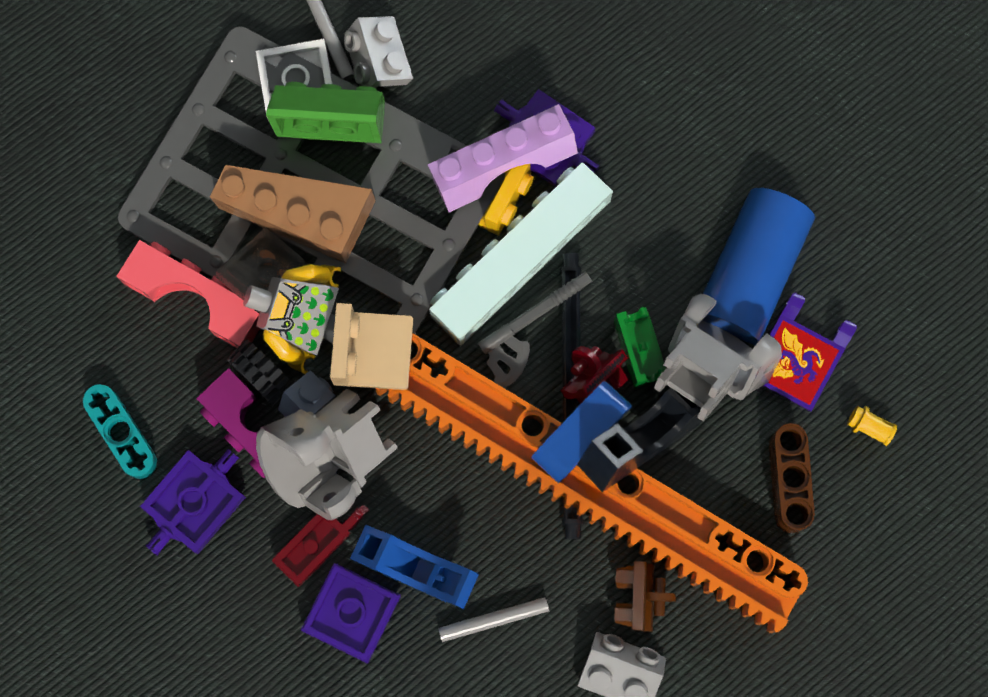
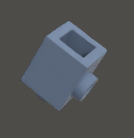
(306, 394)

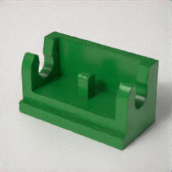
(641, 347)

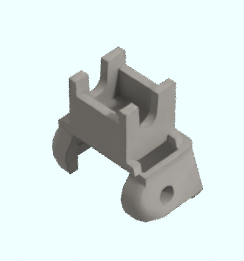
(712, 363)
(308, 448)

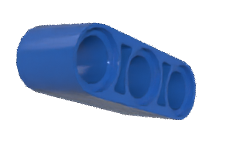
(571, 439)

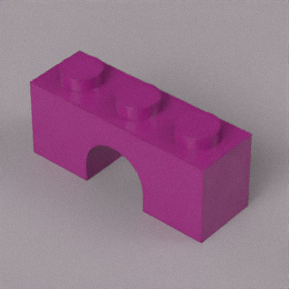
(227, 403)

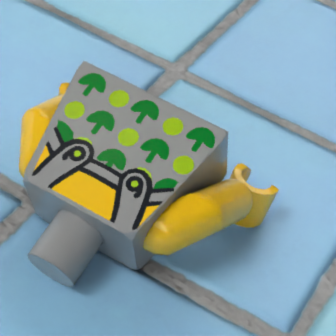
(295, 311)

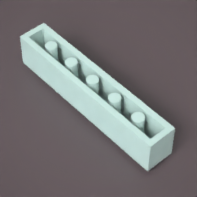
(520, 254)

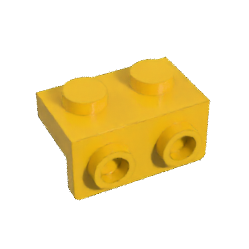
(503, 208)

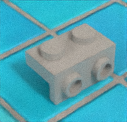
(377, 52)
(621, 668)

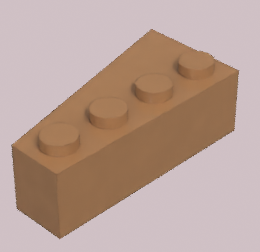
(301, 209)

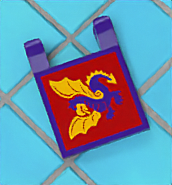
(806, 356)

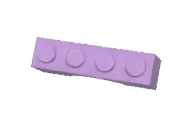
(536, 140)

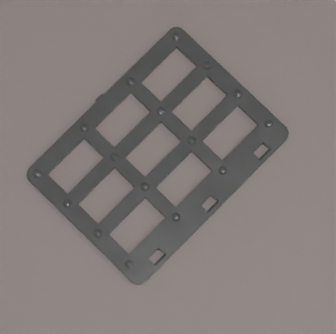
(403, 141)

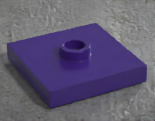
(351, 613)

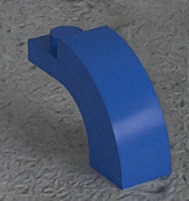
(414, 567)

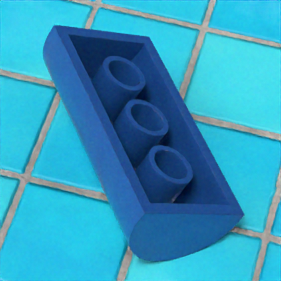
(757, 262)

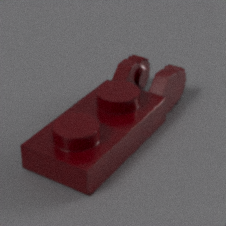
(315, 545)

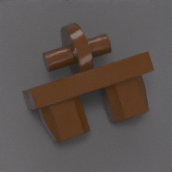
(645, 591)

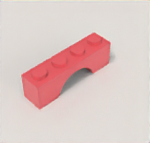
(156, 274)

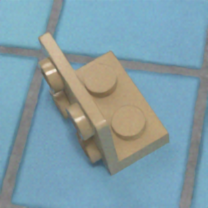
(371, 349)

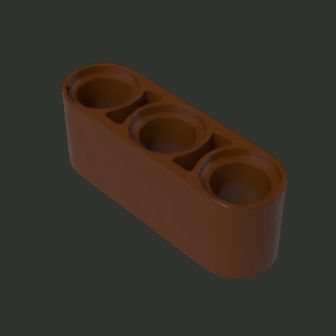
(798, 462)

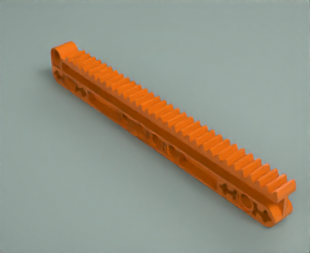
(650, 515)

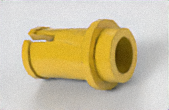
(871, 425)

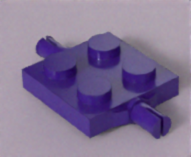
(582, 131)
(192, 502)

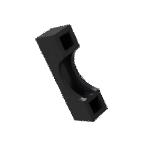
(625, 449)

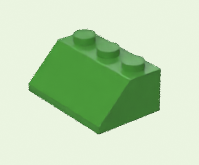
(327, 113)

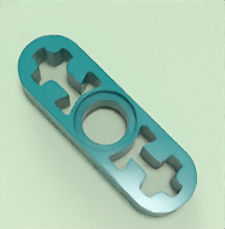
(115, 404)

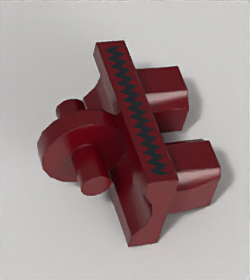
(591, 369)

